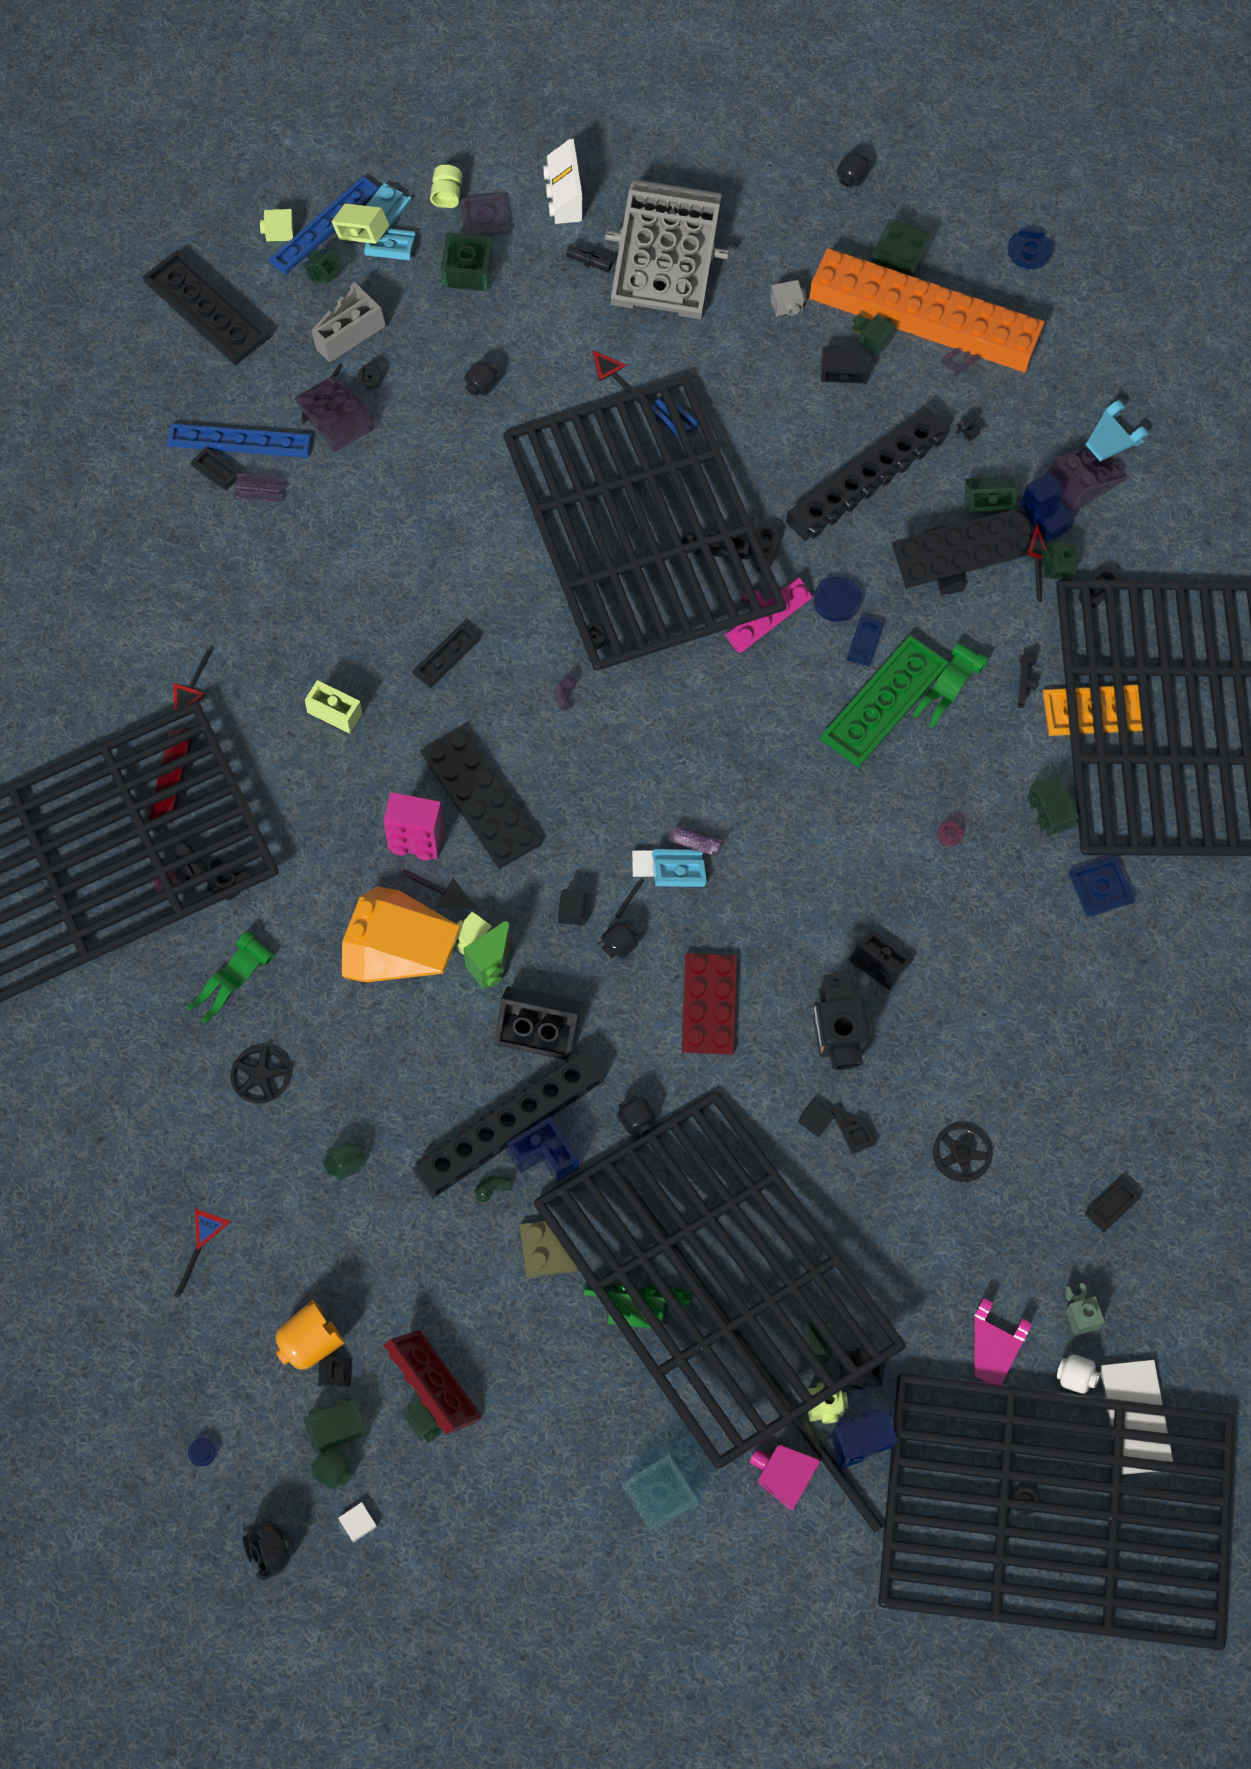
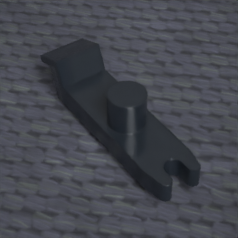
(1025, 682)

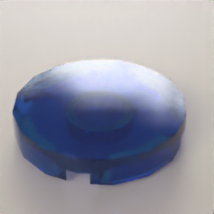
(1035, 253)
(837, 599)

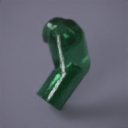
(490, 1184)

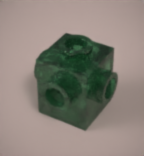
(322, 265)
(1059, 560)

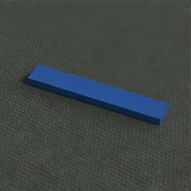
(321, 227)
(239, 440)

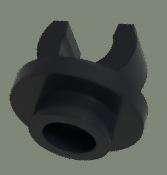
(969, 430)

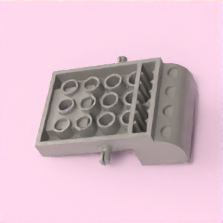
(666, 239)

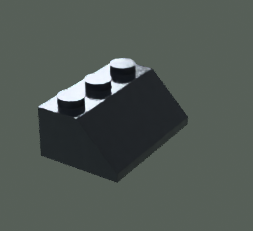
(537, 1023)

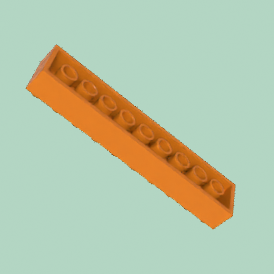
(926, 309)

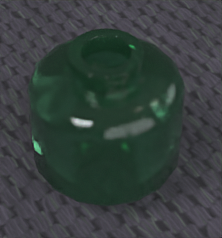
(343, 1160)
(332, 1468)

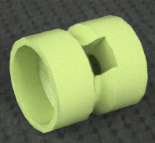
(446, 186)

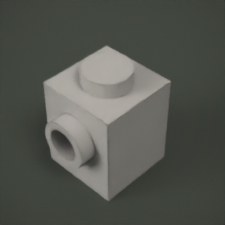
(787, 298)

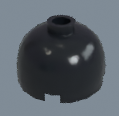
(267, 1544)

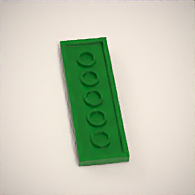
(884, 701)

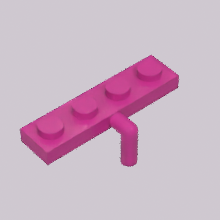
(744, 635)

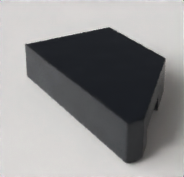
(854, 1131)

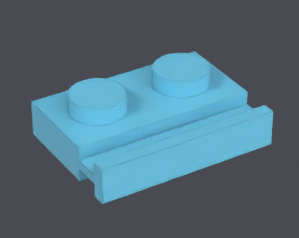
(391, 201)
(392, 244)
(678, 868)

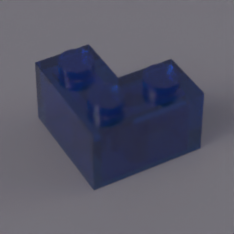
(1044, 508)
(545, 1144)
(862, 1438)

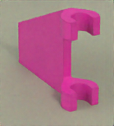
(994, 1347)

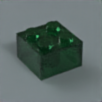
(901, 248)
(466, 261)

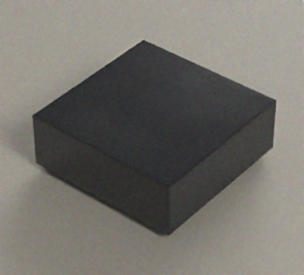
(816, 1119)

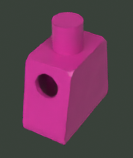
(785, 1473)

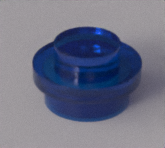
(202, 1452)

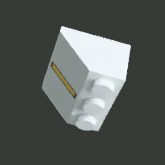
(564, 184)

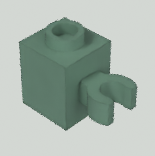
(1083, 1313)

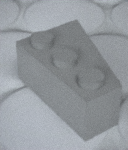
(348, 324)

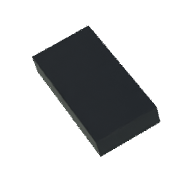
(215, 468)
(1112, 1205)

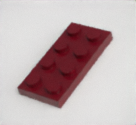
(709, 1004)
(432, 1381)

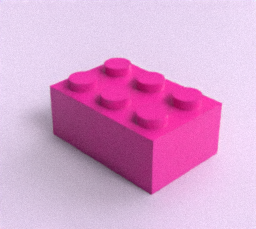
(413, 826)

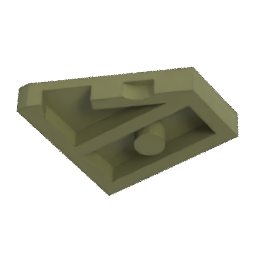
(543, 1251)

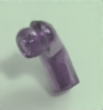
(563, 691)

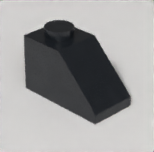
(842, 366)

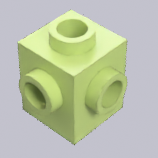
(828, 1412)

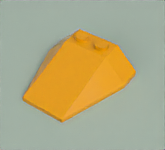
(395, 938)

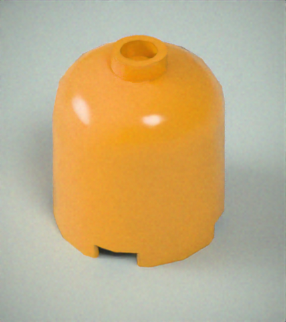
(307, 1338)

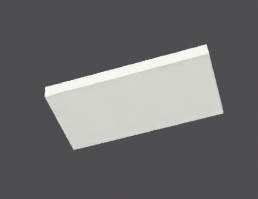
(1137, 1384)

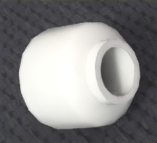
(1077, 1374)

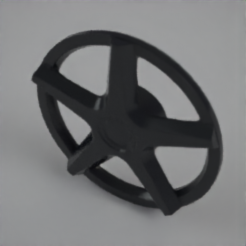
(259, 1074)
(962, 1153)

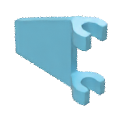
(1110, 437)

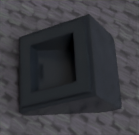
(334, 1371)

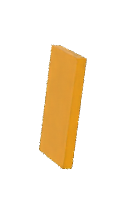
(1057, 712)

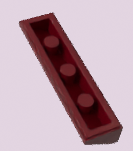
(171, 778)

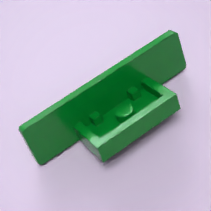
(630, 1310)

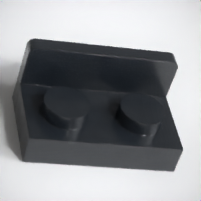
(880, 959)

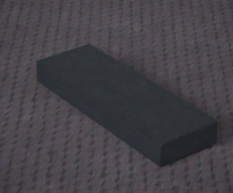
(446, 655)

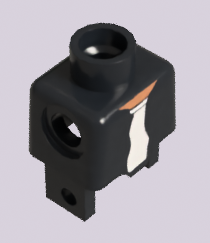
(841, 1014)

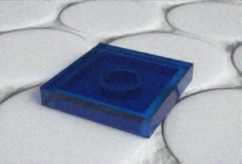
(1101, 887)

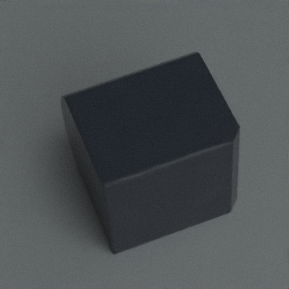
(573, 907)

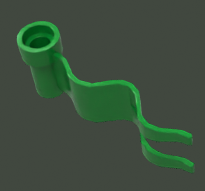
(952, 679)
(235, 973)

